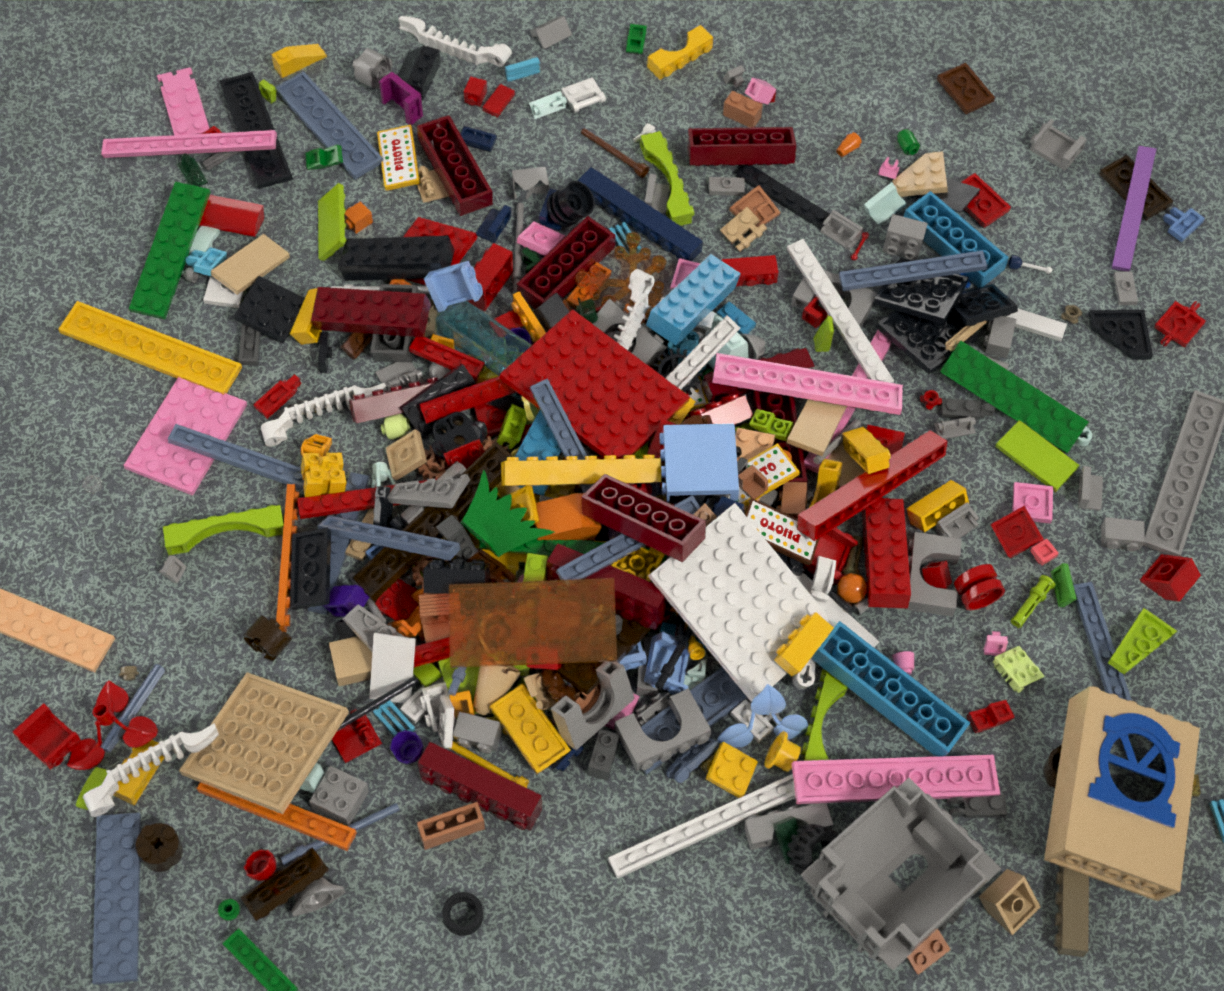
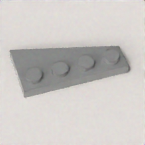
(430, 493)
(365, 624)

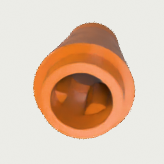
(849, 144)

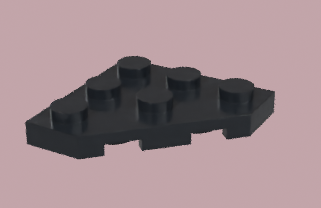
(1124, 330)

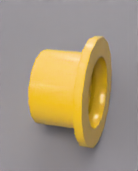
(782, 753)

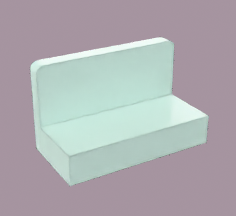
(884, 204)

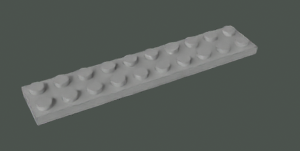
(1186, 475)

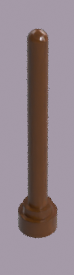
(640, 169)

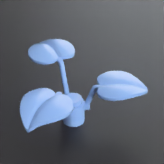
(763, 704)

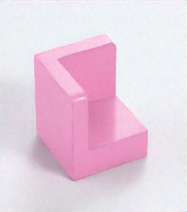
(760, 91)

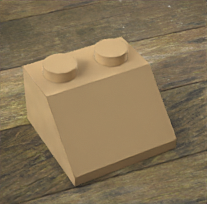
(1010, 901)

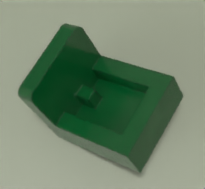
(530, 258)

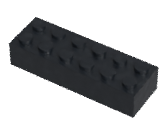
(394, 257)

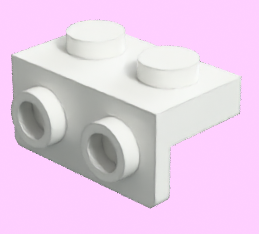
(431, 700)

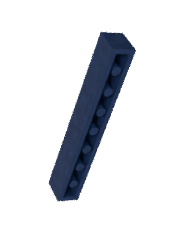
(642, 216)

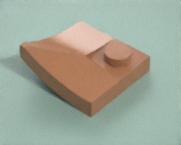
(759, 204)

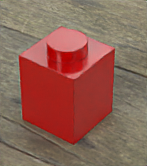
(475, 91)

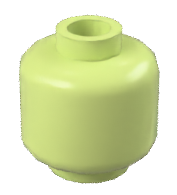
(395, 426)

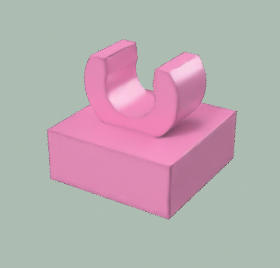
(889, 170)
(995, 644)

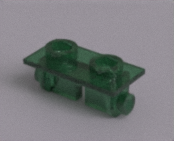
(191, 171)
(587, 310)

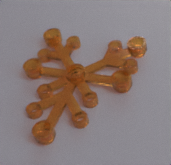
(632, 259)

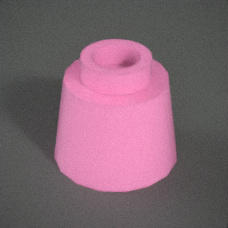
(905, 661)

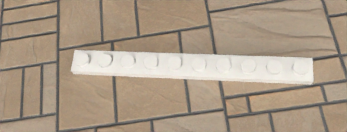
(839, 312)
(702, 827)

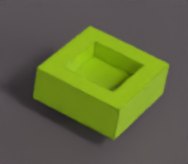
(267, 91)

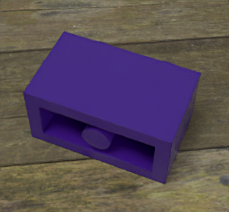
(344, 599)

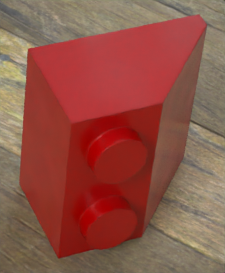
(1171, 576)

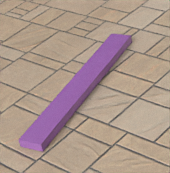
(1134, 208)

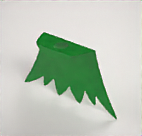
(496, 524)

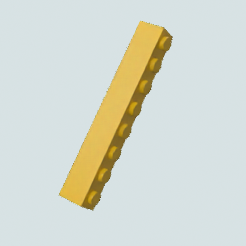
(579, 471)

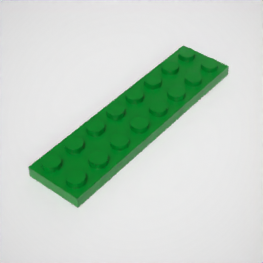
(169, 250)
(1014, 396)

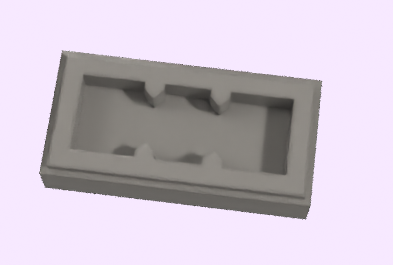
(726, 186)
(1125, 288)

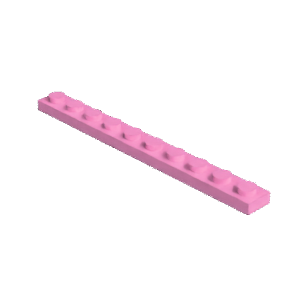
(189, 144)
(881, 345)

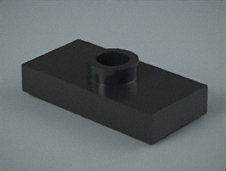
(325, 352)

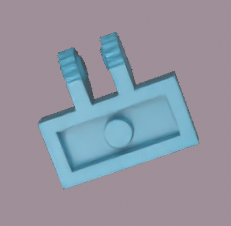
(206, 261)

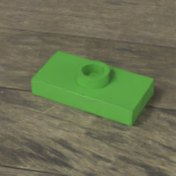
(1063, 585)

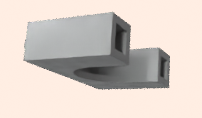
(860, 300)
(647, 345)
(926, 549)
(614, 696)
(645, 751)

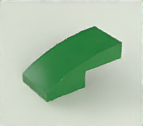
(636, 39)
(324, 158)

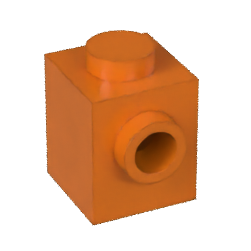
(358, 217)

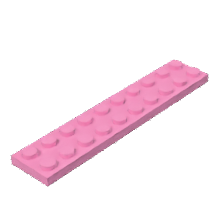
(808, 383)
(871, 778)

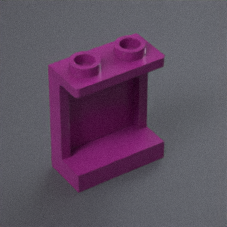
(403, 94)

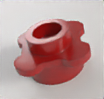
(931, 394)

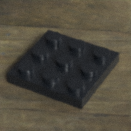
(983, 305)
(270, 309)

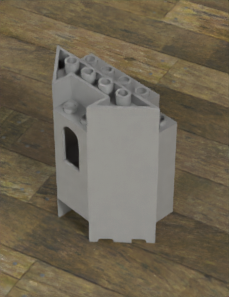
(855, 867)

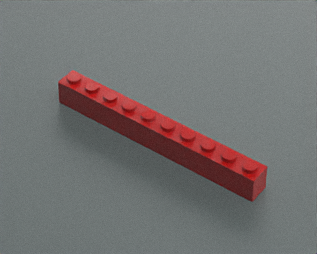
(870, 487)

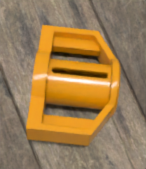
(310, 447)

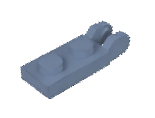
(691, 760)

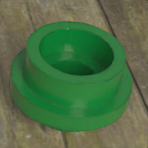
(228, 916)

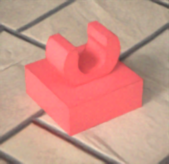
(1044, 552)

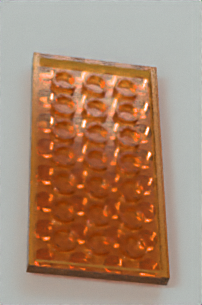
(532, 623)

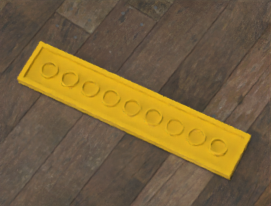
(150, 348)

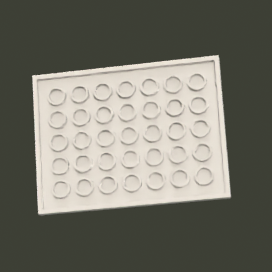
(738, 599)

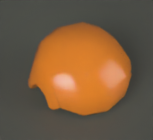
(852, 588)

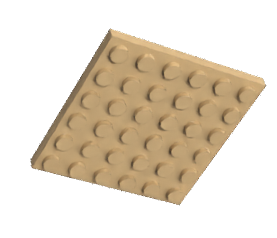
(265, 742)

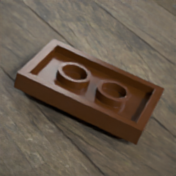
(965, 88)

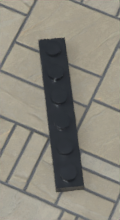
(783, 195)

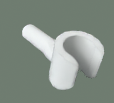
(648, 128)

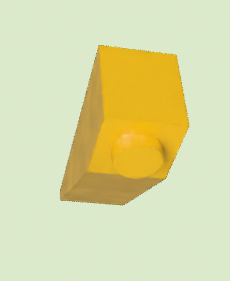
(296, 58)

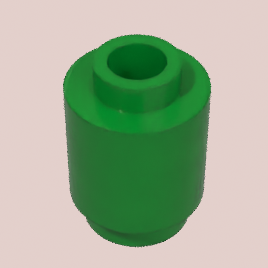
(908, 142)

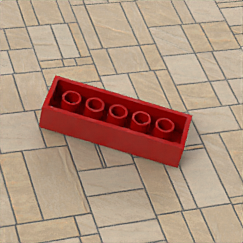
(886, 554)

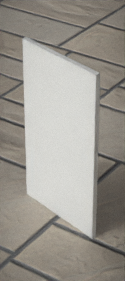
(391, 665)

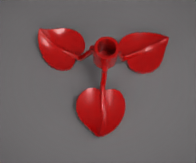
(111, 700)

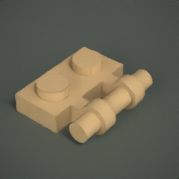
(739, 226)
(537, 689)

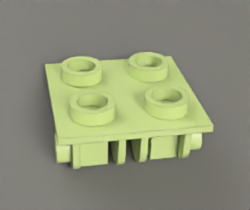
(1018, 668)

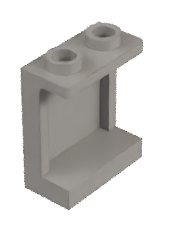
(1056, 146)

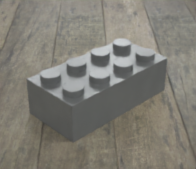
(393, 347)

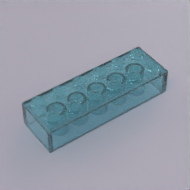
(481, 336)

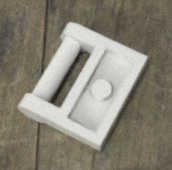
(582, 91)

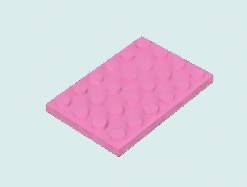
(192, 408)

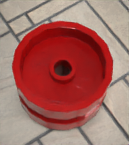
(979, 587)

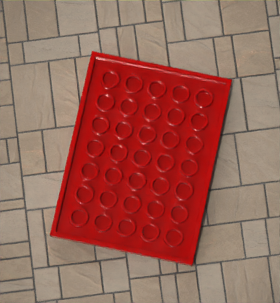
(600, 385)

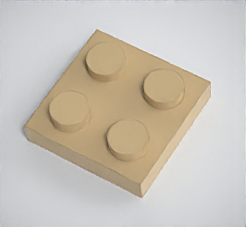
(406, 454)

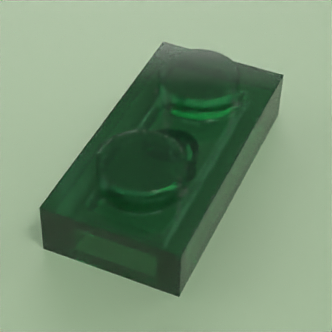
(784, 832)

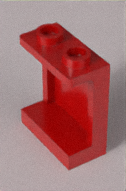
(834, 546)
(47, 737)

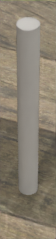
(836, 442)
(370, 603)

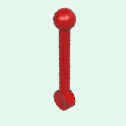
(865, 235)

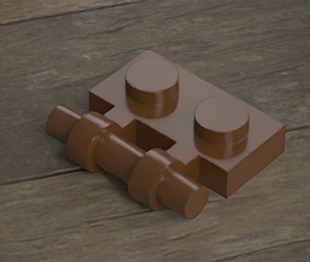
(557, 687)

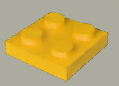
(731, 770)

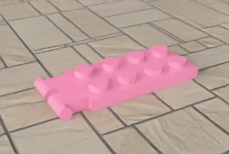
(183, 103)

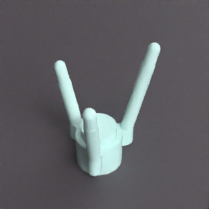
(380, 474)

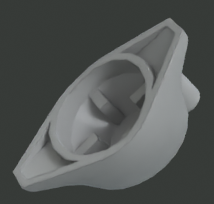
(755, 346)
(315, 896)

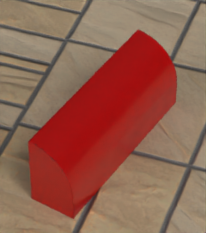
(233, 215)

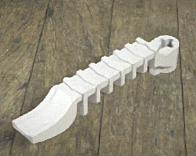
(496, 55)
(641, 285)
(275, 431)
(819, 589)
(100, 798)

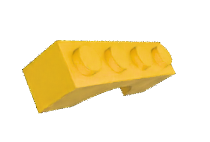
(665, 62)

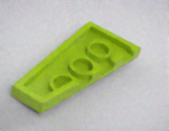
(1141, 640)

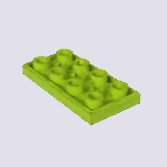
(331, 222)
(1037, 456)

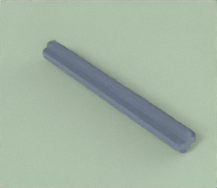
(133, 707)

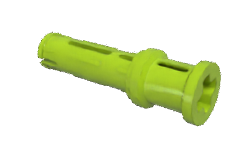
(1037, 595)

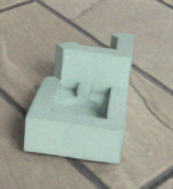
(695, 675)

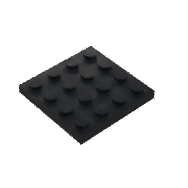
(923, 298)
(922, 338)

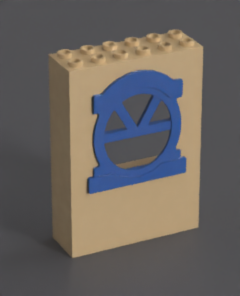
(1100, 828)

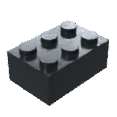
(441, 574)

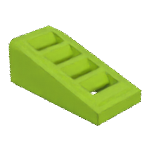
(824, 336)

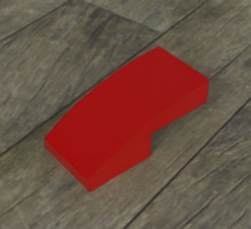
(991, 716)

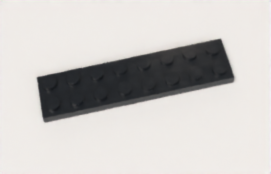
(251, 114)

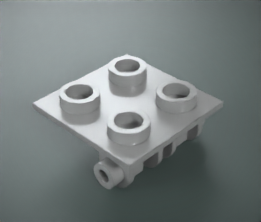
(399, 374)

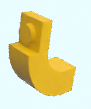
(828, 479)

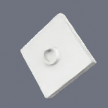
(221, 295)
(446, 720)

